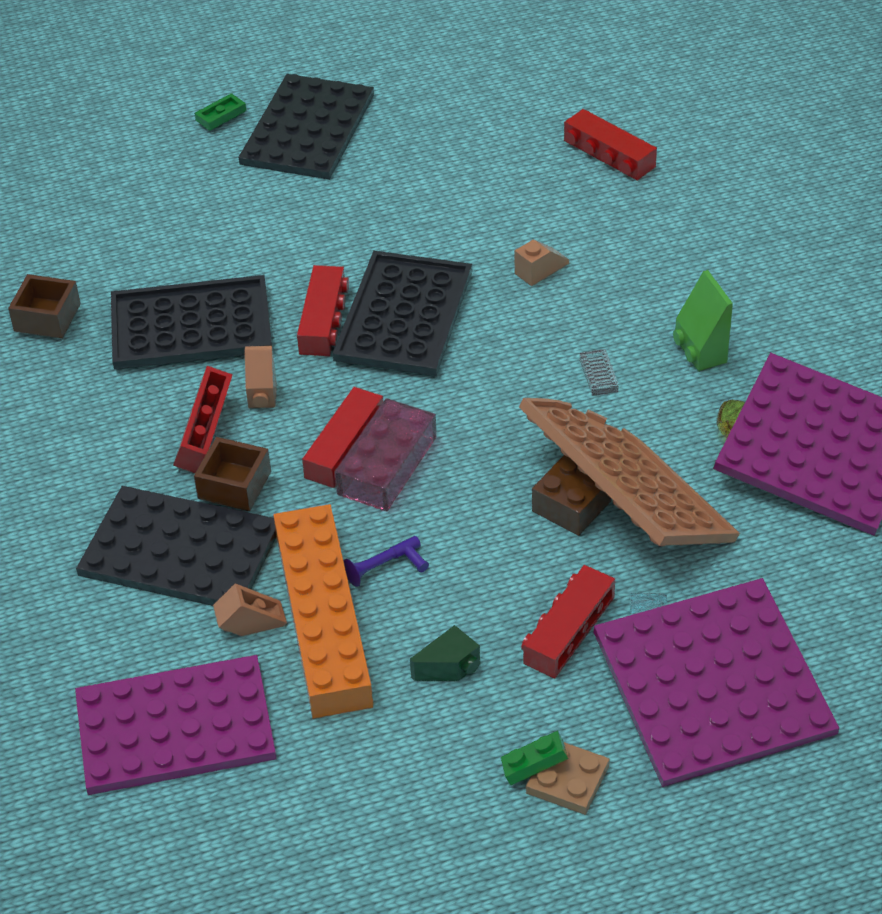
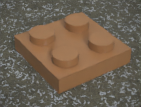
(571, 781)

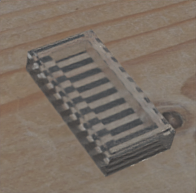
(598, 372)

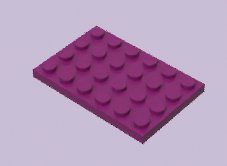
(173, 724)

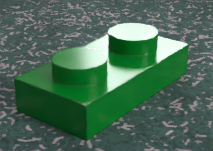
(220, 111)
(534, 757)

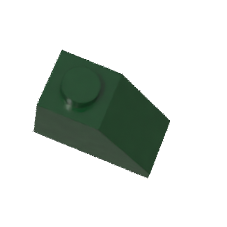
(446, 658)

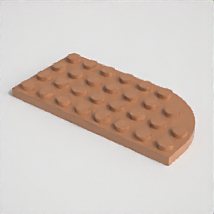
(631, 475)

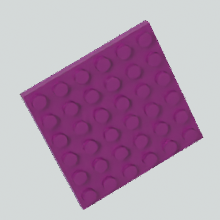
(810, 443)
(714, 681)

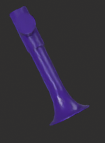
(407, 547)

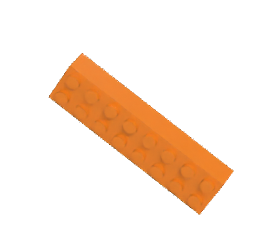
(322, 612)

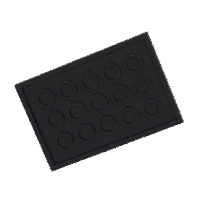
(307, 126)
(403, 313)
(188, 321)
(177, 546)

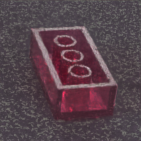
(386, 454)

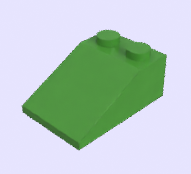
(705, 324)

